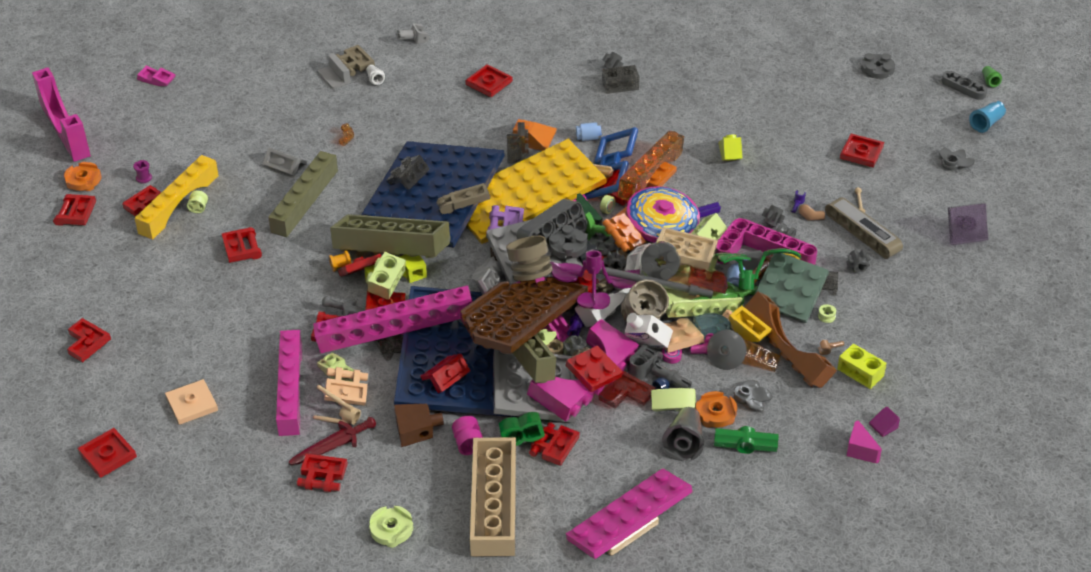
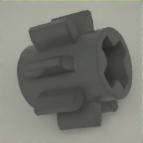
(612, 60)
(773, 215)
(615, 257)
(858, 260)
(572, 344)

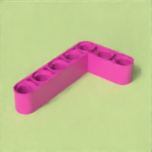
(761, 238)

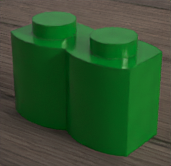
(525, 428)

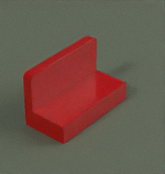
(447, 372)

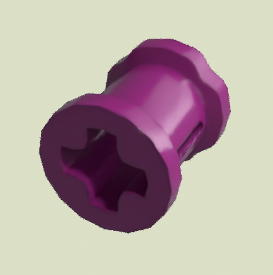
(142, 170)

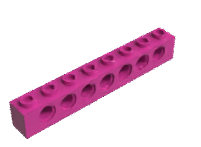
(391, 319)

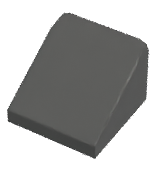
(755, 259)

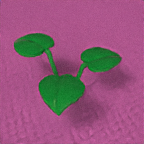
(746, 277)

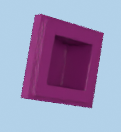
(885, 422)

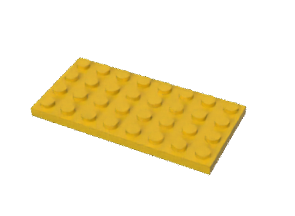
(537, 185)

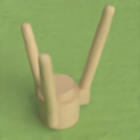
(348, 413)

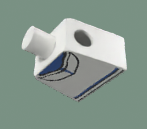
(648, 330)

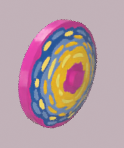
(659, 208)

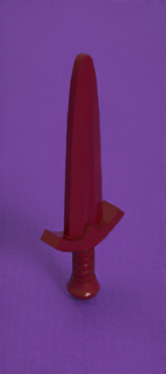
(335, 440)

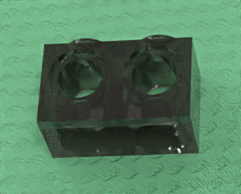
(620, 79)

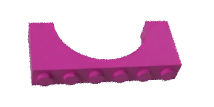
(68, 128)
(568, 396)

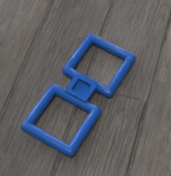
(613, 159)

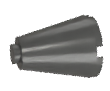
(684, 435)

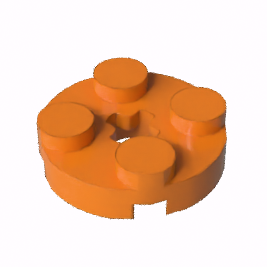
(75, 180)
(712, 418)

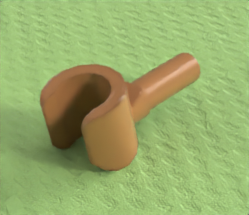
(826, 347)

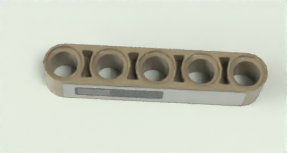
(864, 227)

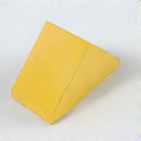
(748, 325)

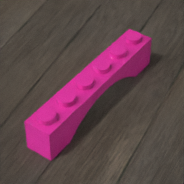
(288, 383)

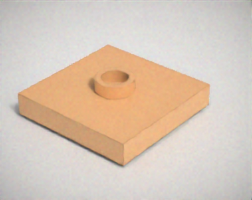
(191, 401)

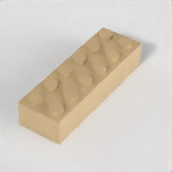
(493, 497)

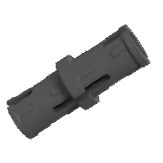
(671, 375)

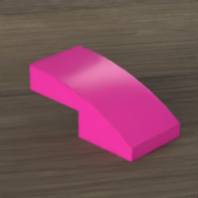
(159, 78)

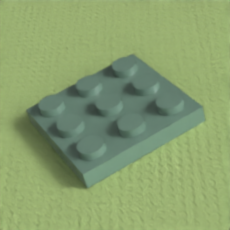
(793, 285)

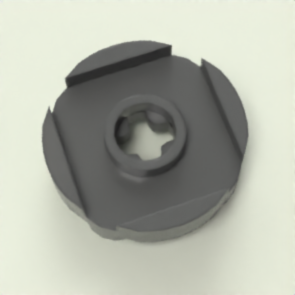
(871, 61)
(603, 243)
(561, 248)
(650, 265)

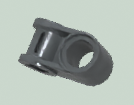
(643, 361)

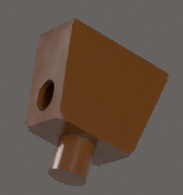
(415, 423)

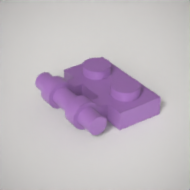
(510, 216)

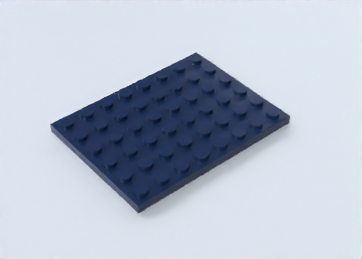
(450, 171)
(431, 345)

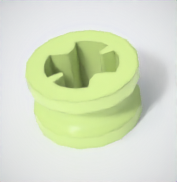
(827, 309)

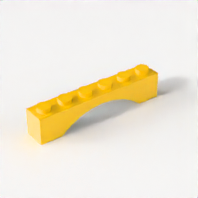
(156, 214)

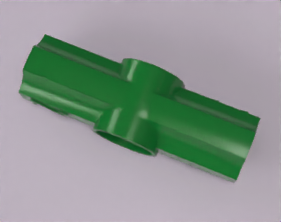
(746, 440)

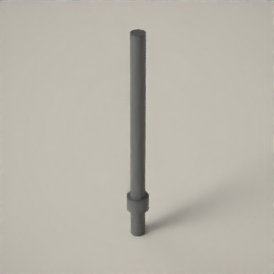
(693, 290)

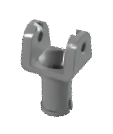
(414, 34)

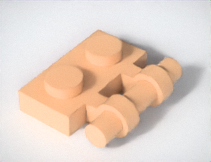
(349, 392)

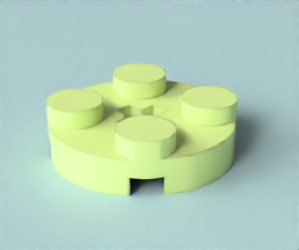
(395, 535)

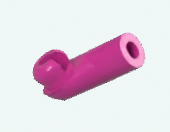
(701, 348)

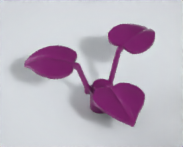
(570, 272)

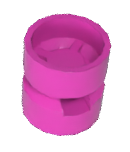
(464, 431)

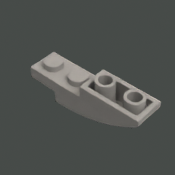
(487, 275)

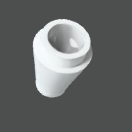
(375, 75)

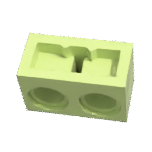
(389, 276)

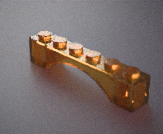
(637, 177)

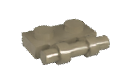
(358, 59)

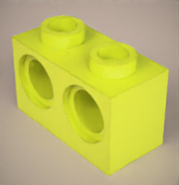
(861, 366)

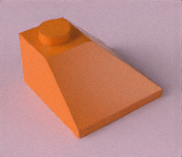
(538, 134)

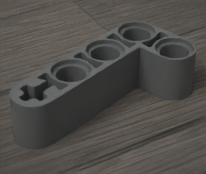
(554, 218)

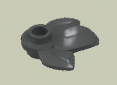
(955, 159)
(752, 394)

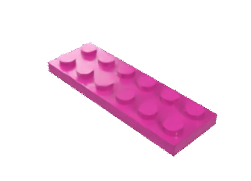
(628, 513)

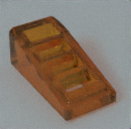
(759, 351)

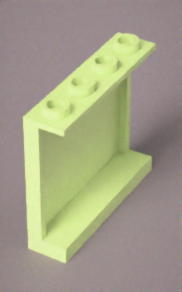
(681, 304)

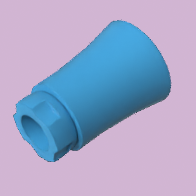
(985, 117)

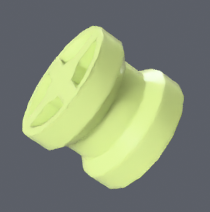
(197, 201)

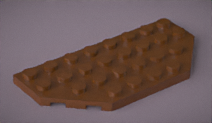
(516, 312)

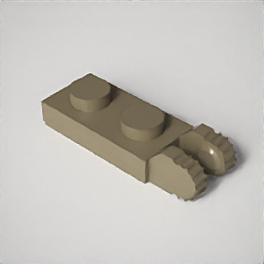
(463, 198)

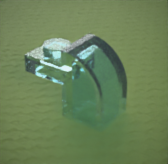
(712, 324)

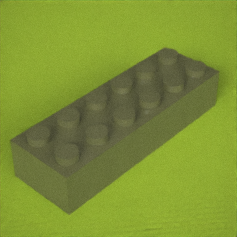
(390, 235)

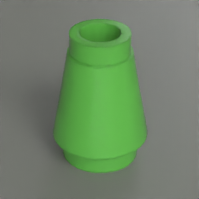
(991, 76)

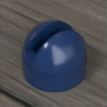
(660, 383)

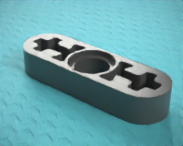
(972, 89)

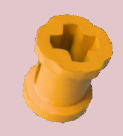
(339, 260)

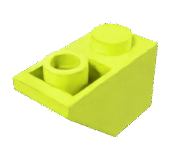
(730, 148)

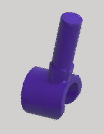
(798, 199)

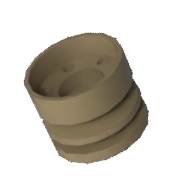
(529, 258)
(647, 294)

